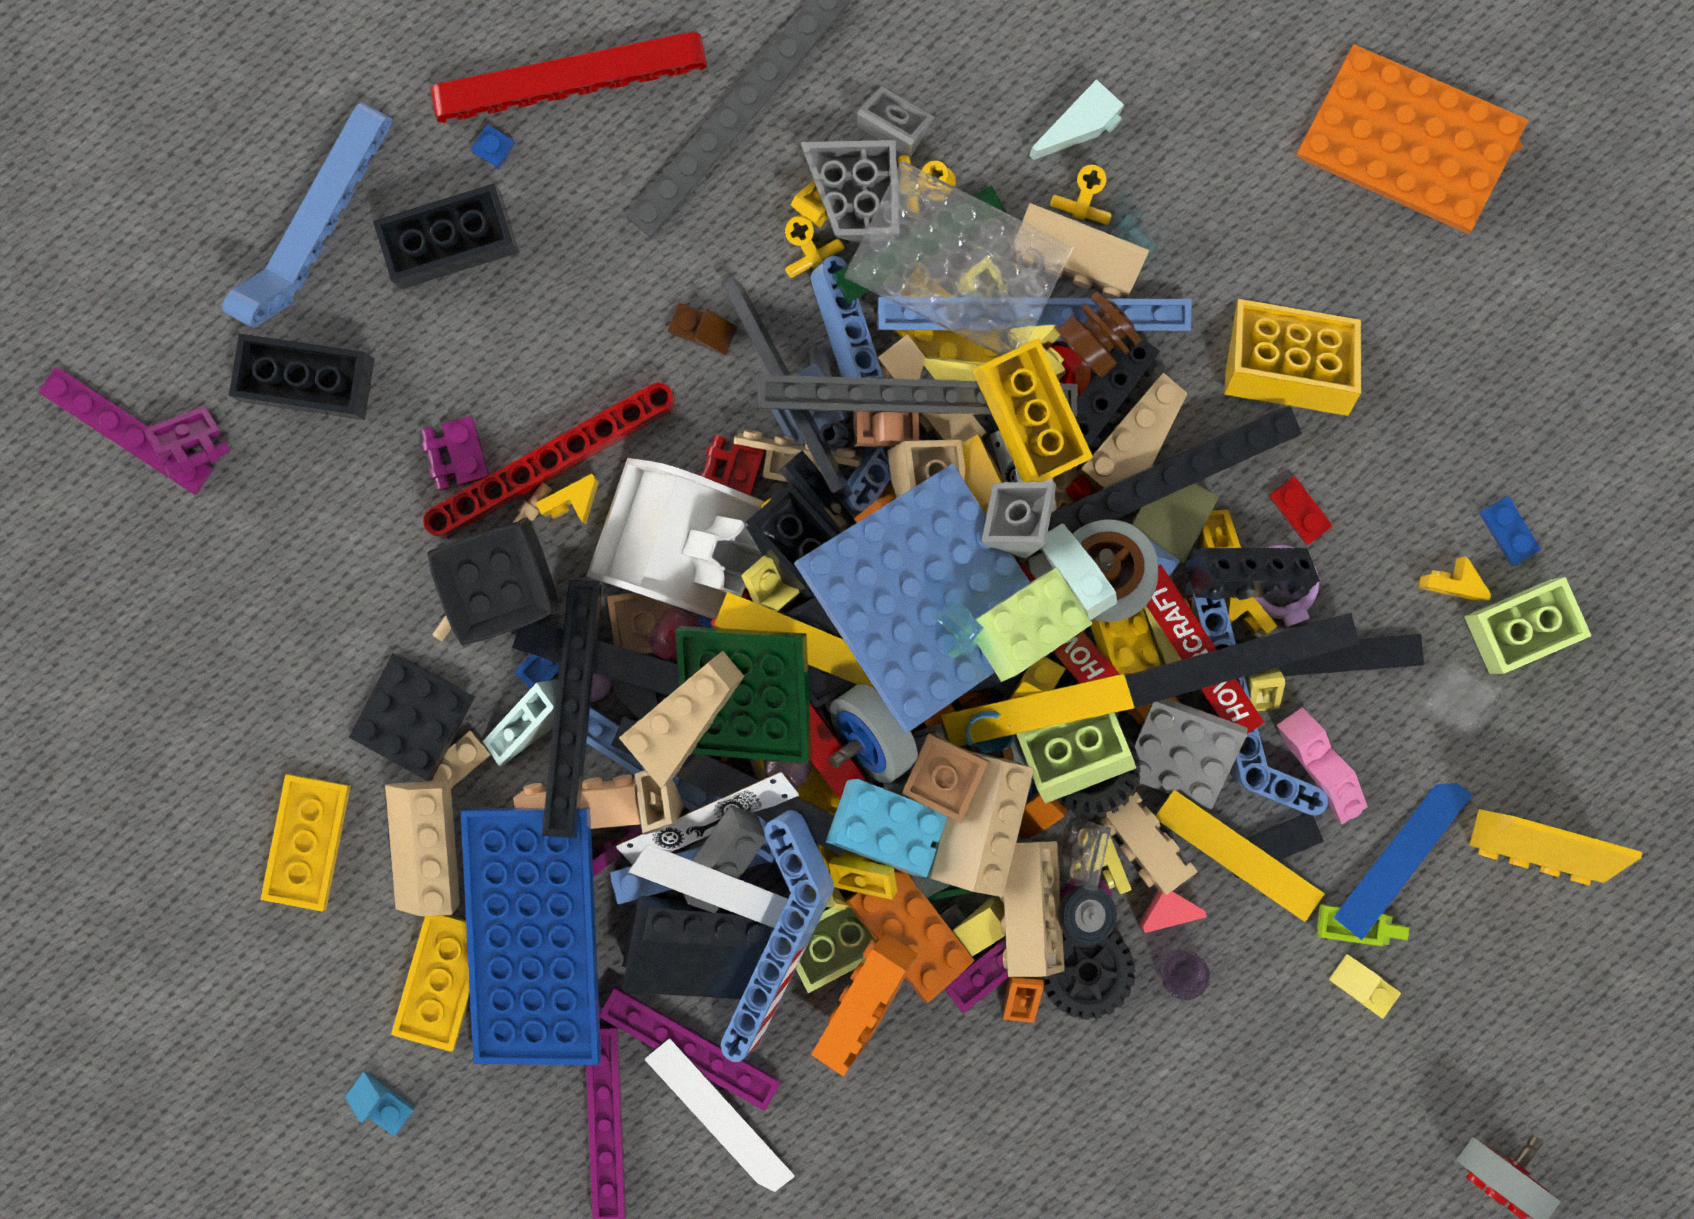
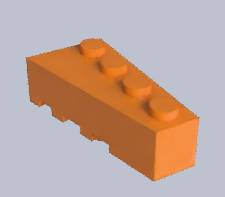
(864, 1002)

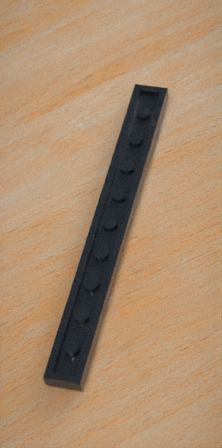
(1178, 472)

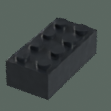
(446, 236)
(301, 376)

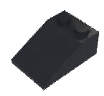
(788, 531)

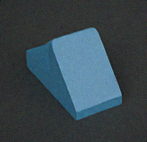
(377, 1102)

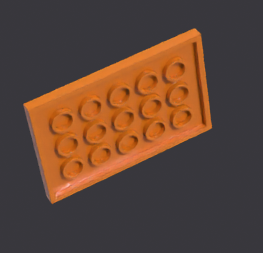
(1412, 139)

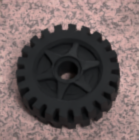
(1107, 794)
(1103, 989)

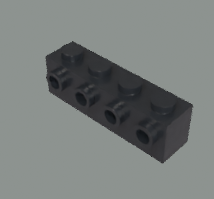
(1102, 397)
(1251, 573)

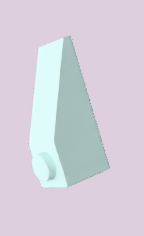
(1084, 120)
(1079, 571)
(524, 723)

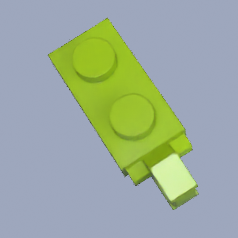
(1378, 935)

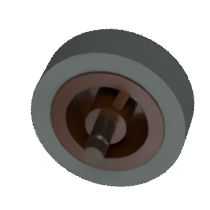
(1125, 560)

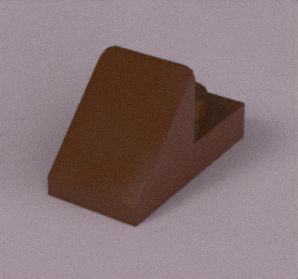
(702, 328)

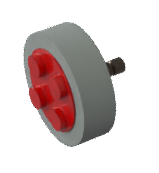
(1509, 1179)

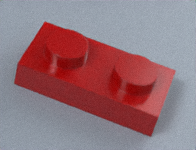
(1300, 510)

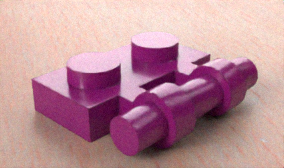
(183, 433)
(464, 450)

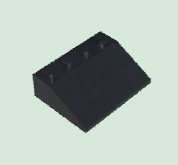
(692, 950)

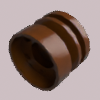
(1099, 334)

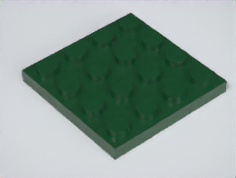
(771, 704)

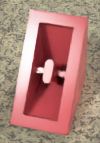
(1169, 911)

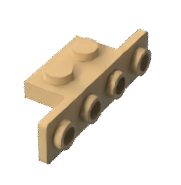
(782, 450)

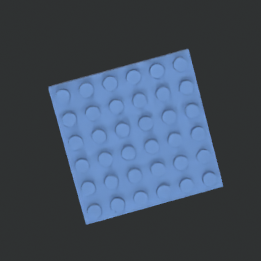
(891, 579)

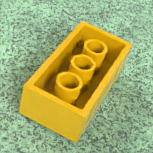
(1032, 413)

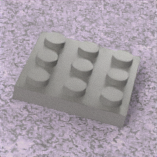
(1187, 751)

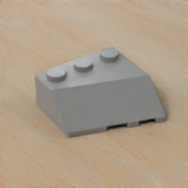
(851, 181)

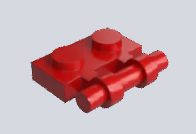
(741, 468)

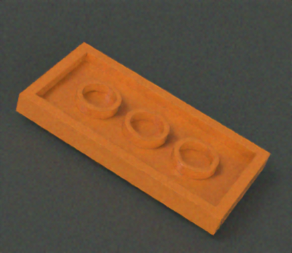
(920, 927)

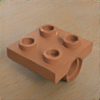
(885, 428)

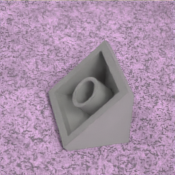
(894, 118)
(1019, 517)

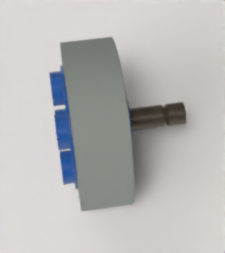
(871, 735)

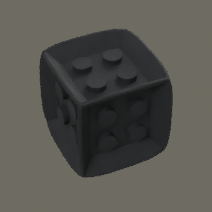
(493, 582)

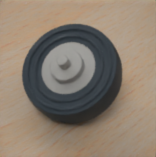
(1087, 915)

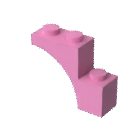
(1327, 769)

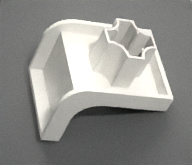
(676, 538)

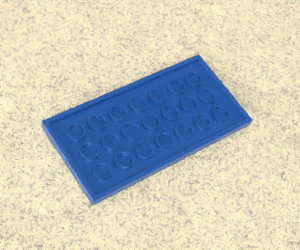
(530, 939)

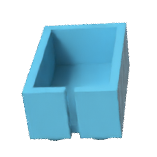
(886, 827)

